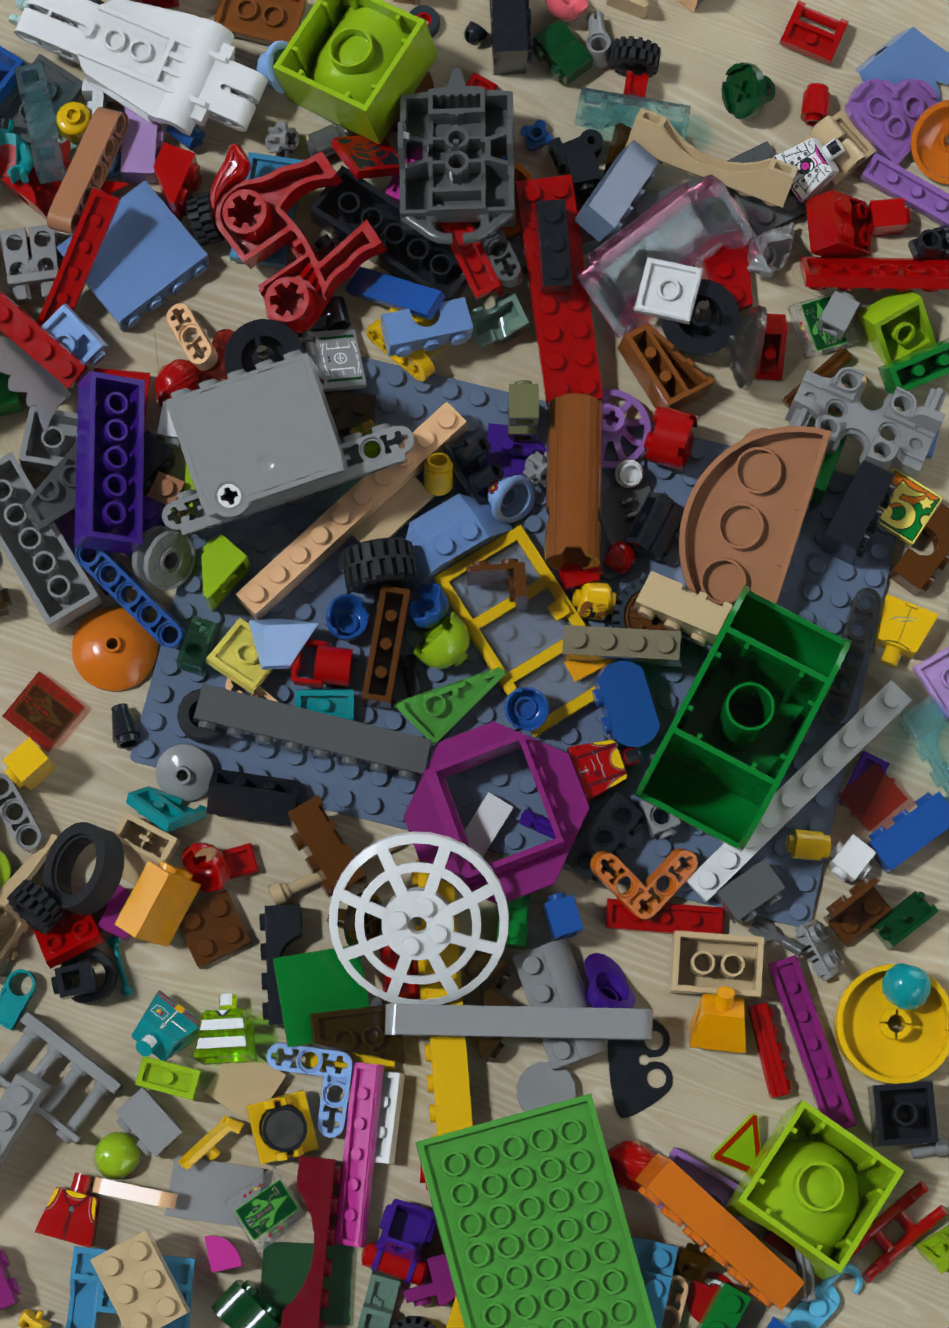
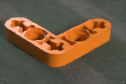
(639, 890)

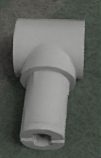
(598, 40)

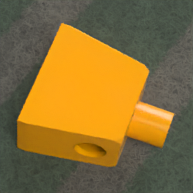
(719, 1022)

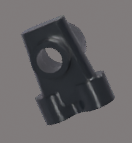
(931, 243)

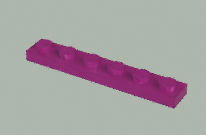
(810, 1041)

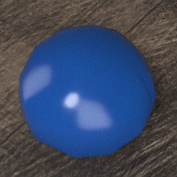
(430, 607)
(347, 617)
(526, 708)

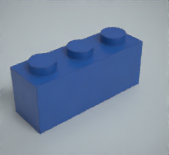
(910, 831)

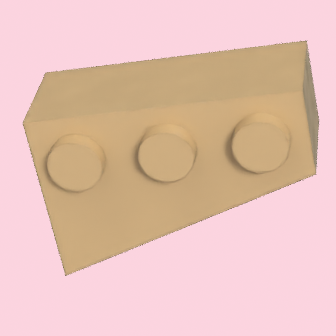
(681, 609)

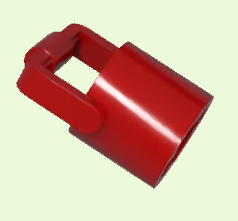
(332, 666)

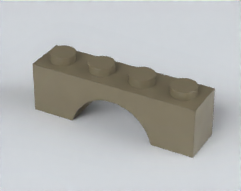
(642, 645)

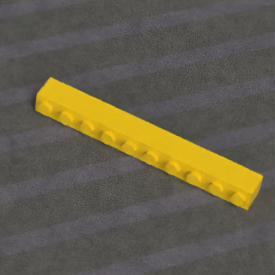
(447, 1054)

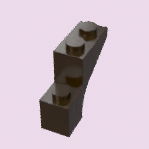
(498, 977)

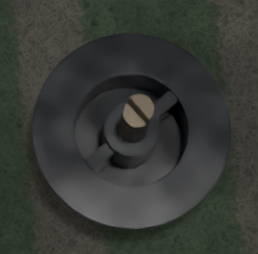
(711, 322)
(259, 342)

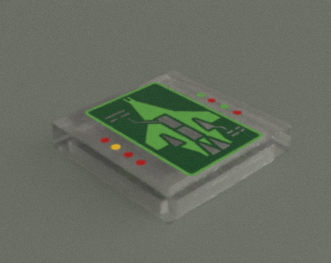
(812, 340)
(265, 1209)

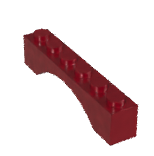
(317, 1185)

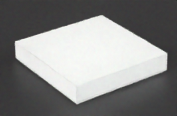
(668, 290)

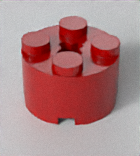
(671, 438)

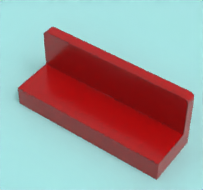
(472, 261)

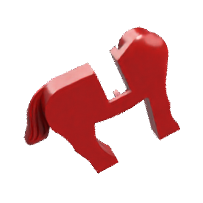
(257, 225)

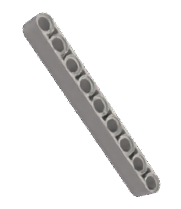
(518, 1022)

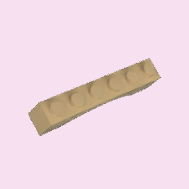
(764, 179)

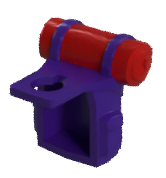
(402, 1241)

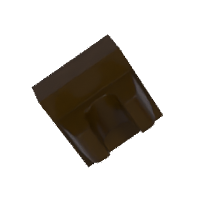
(692, 1264)

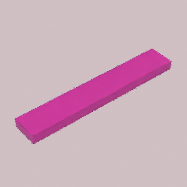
(359, 1154)

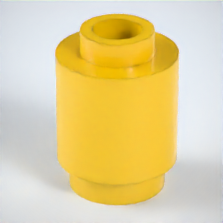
(438, 474)
(808, 845)

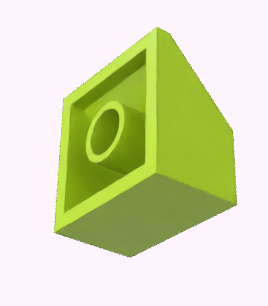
(897, 325)
(222, 569)

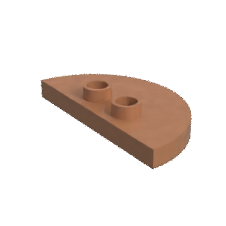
(750, 513)

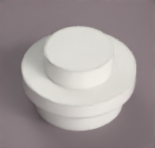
(629, 473)

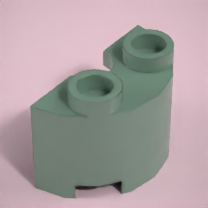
(499, 322)

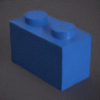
(562, 916)

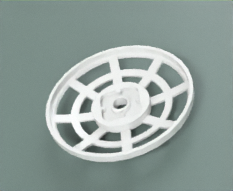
(419, 903)

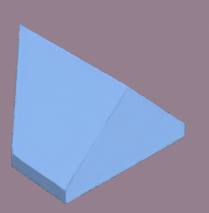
(279, 640)

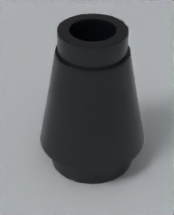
(124, 728)

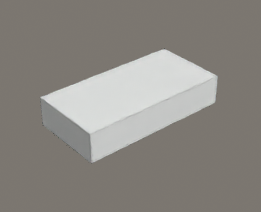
(487, 823)

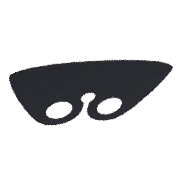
(629, 1078)

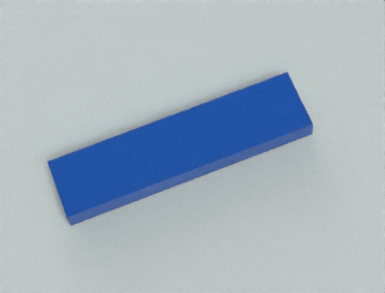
(395, 292)

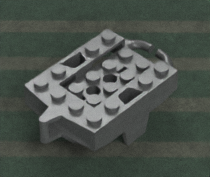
(453, 130)

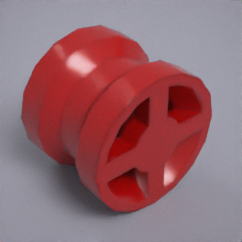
(636, 84)

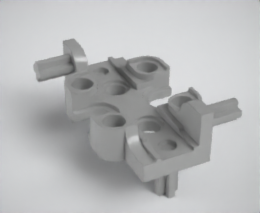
(912, 427)

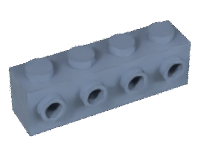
(617, 191)

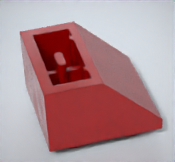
(177, 177)
(838, 225)

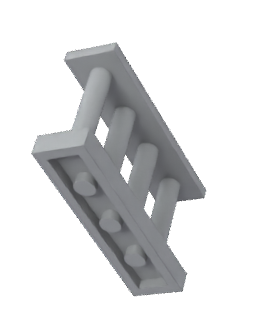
(80, 1067)

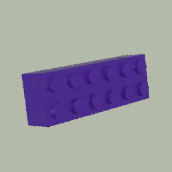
(109, 463)

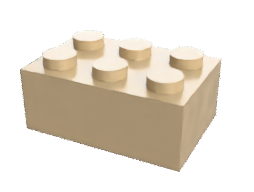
(713, 960)
(140, 1283)

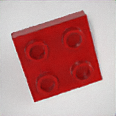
(69, 937)

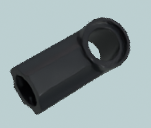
(333, 317)

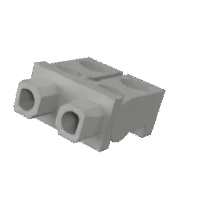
(29, 271)

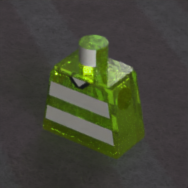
(226, 1034)

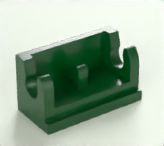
(903, 919)

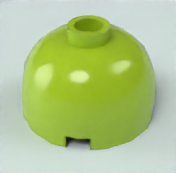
(444, 644)

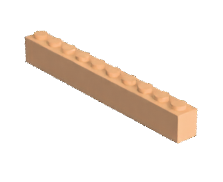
(346, 515)

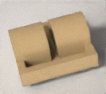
(856, 147)

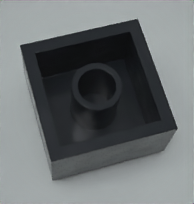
(902, 1114)

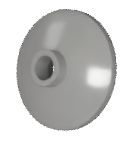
(194, 762)

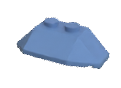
(451, 534)

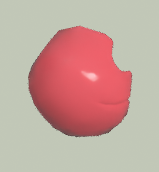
(567, 9)

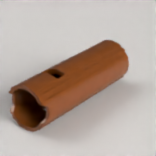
(574, 481)

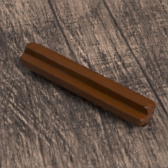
(827, 369)

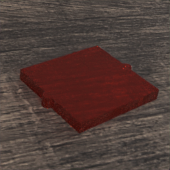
(872, 797)

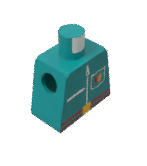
(165, 1028)

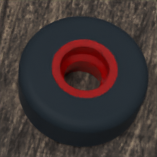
(430, 15)

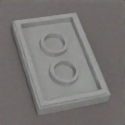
(205, 1189)

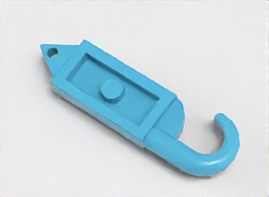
(826, 1301)

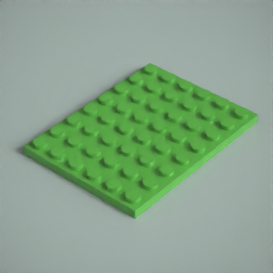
(535, 1222)

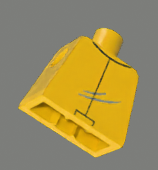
(901, 629)

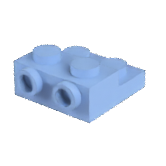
(76, 336)

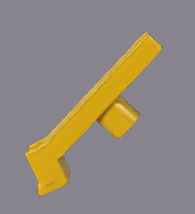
(206, 1145)

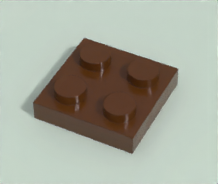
(213, 929)

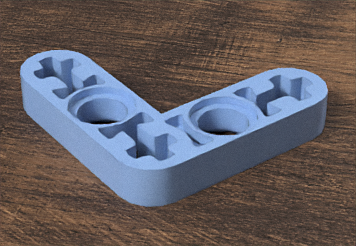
(331, 1078)

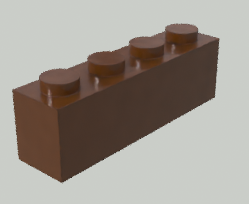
(386, 646)

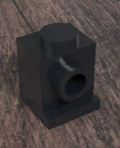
(63, 975)

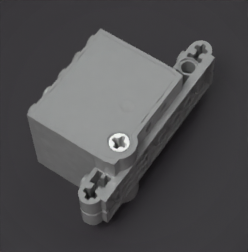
(267, 441)

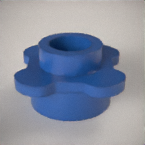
(532, 142)

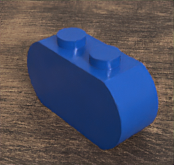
(625, 704)

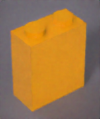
(158, 903)

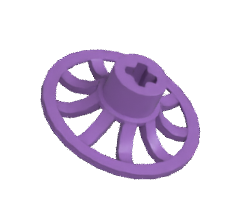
(615, 426)

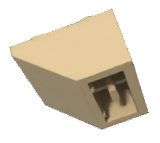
(143, 844)

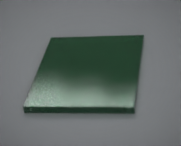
(285, 1271)

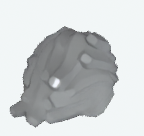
(770, 250)

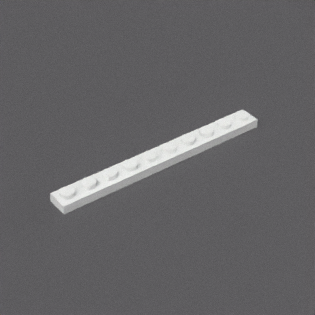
(802, 787)

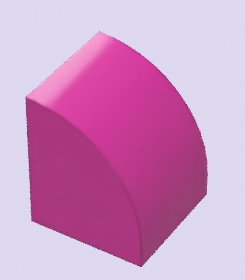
(222, 1253)

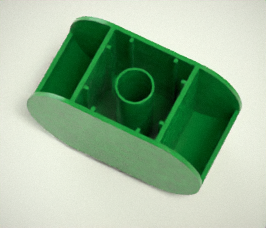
(743, 719)

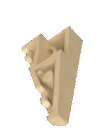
(10, 923)

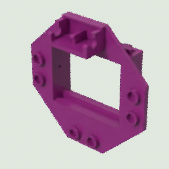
(559, 789)

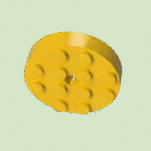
(878, 1051)

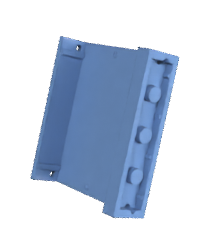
(142, 258)

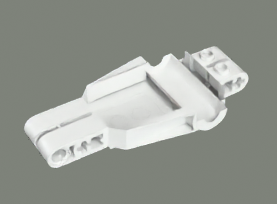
(150, 59)

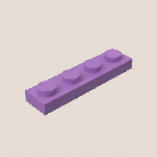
(903, 184)

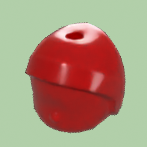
(620, 557)

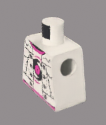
(814, 165)

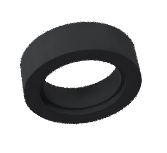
(104, 878)

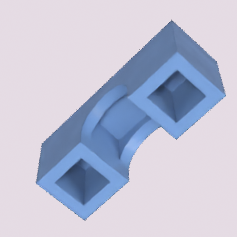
(404, 335)

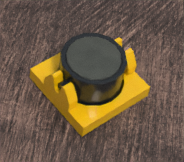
(284, 1129)

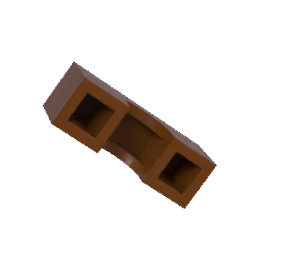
(915, 570)

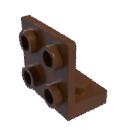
(508, 571)
(857, 913)

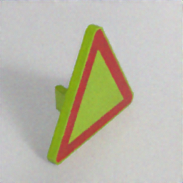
(740, 1146)

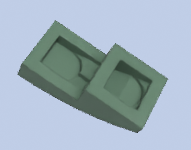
(379, 1301)

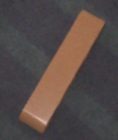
(88, 168)

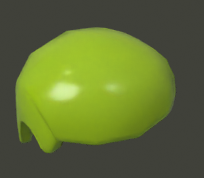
(116, 1155)

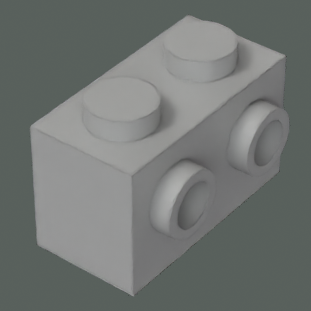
(149, 1123)

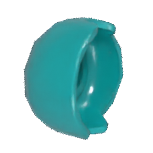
(906, 986)

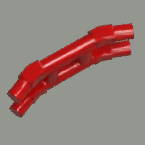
(913, 1231)

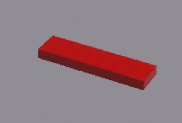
(667, 919)

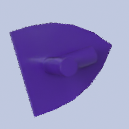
(509, 454)

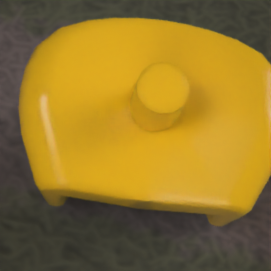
(30, 1319)

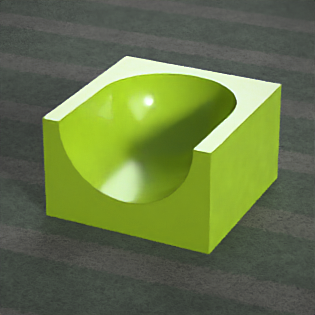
(356, 63)
(815, 1188)

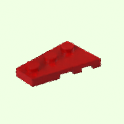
(730, 270)

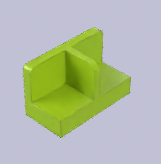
(168, 1078)

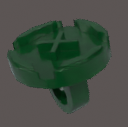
(746, 90)

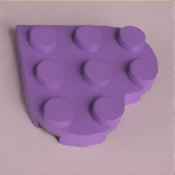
(889, 112)

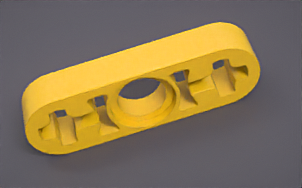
(415, 364)

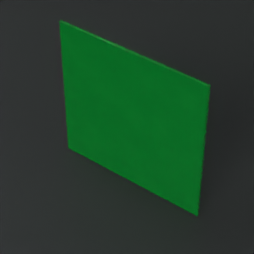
(315, 985)

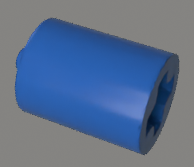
(189, 142)

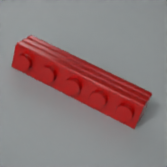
(769, 1050)

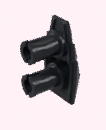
(468, 468)

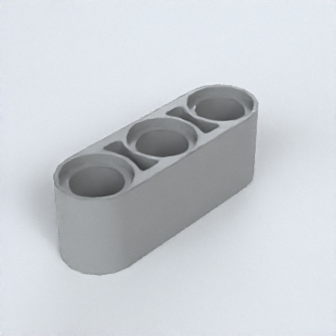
(23, 825)

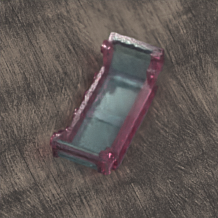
(677, 229)

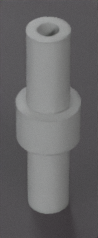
(938, 1148)

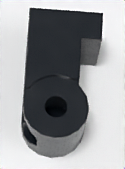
(587, 139)

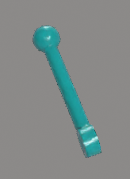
(114, 943)

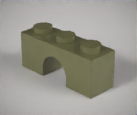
(523, 411)

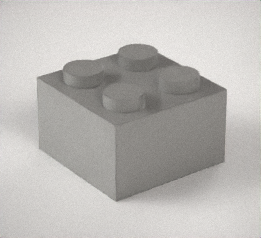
(42, 449)

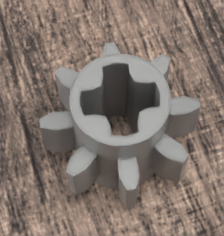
(282, 140)
(536, 468)

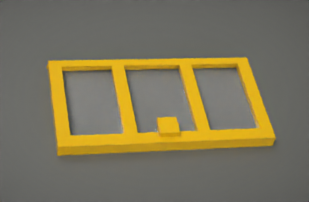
(521, 641)

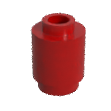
(815, 103)

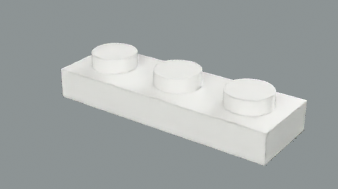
(389, 1117)

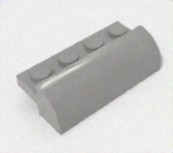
(553, 980)

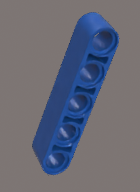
(143, 602)

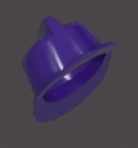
(607, 983)

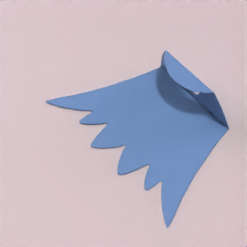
(908, 57)

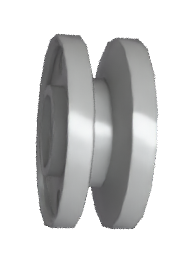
(164, 558)

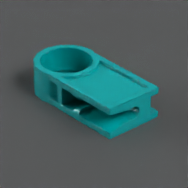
(13, 1005)

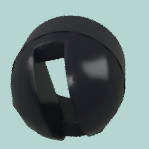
(474, 33)

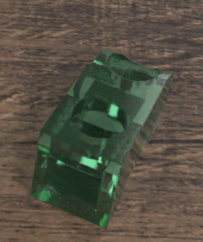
(196, 646)

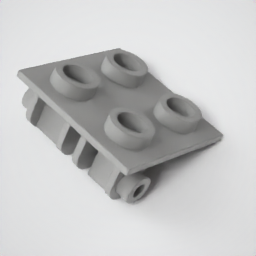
(830, 959)

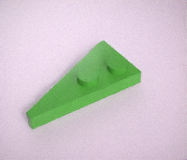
(444, 706)

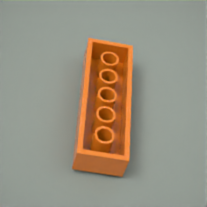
(715, 1227)

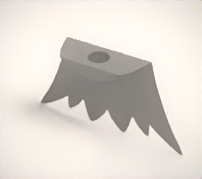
(33, 379)

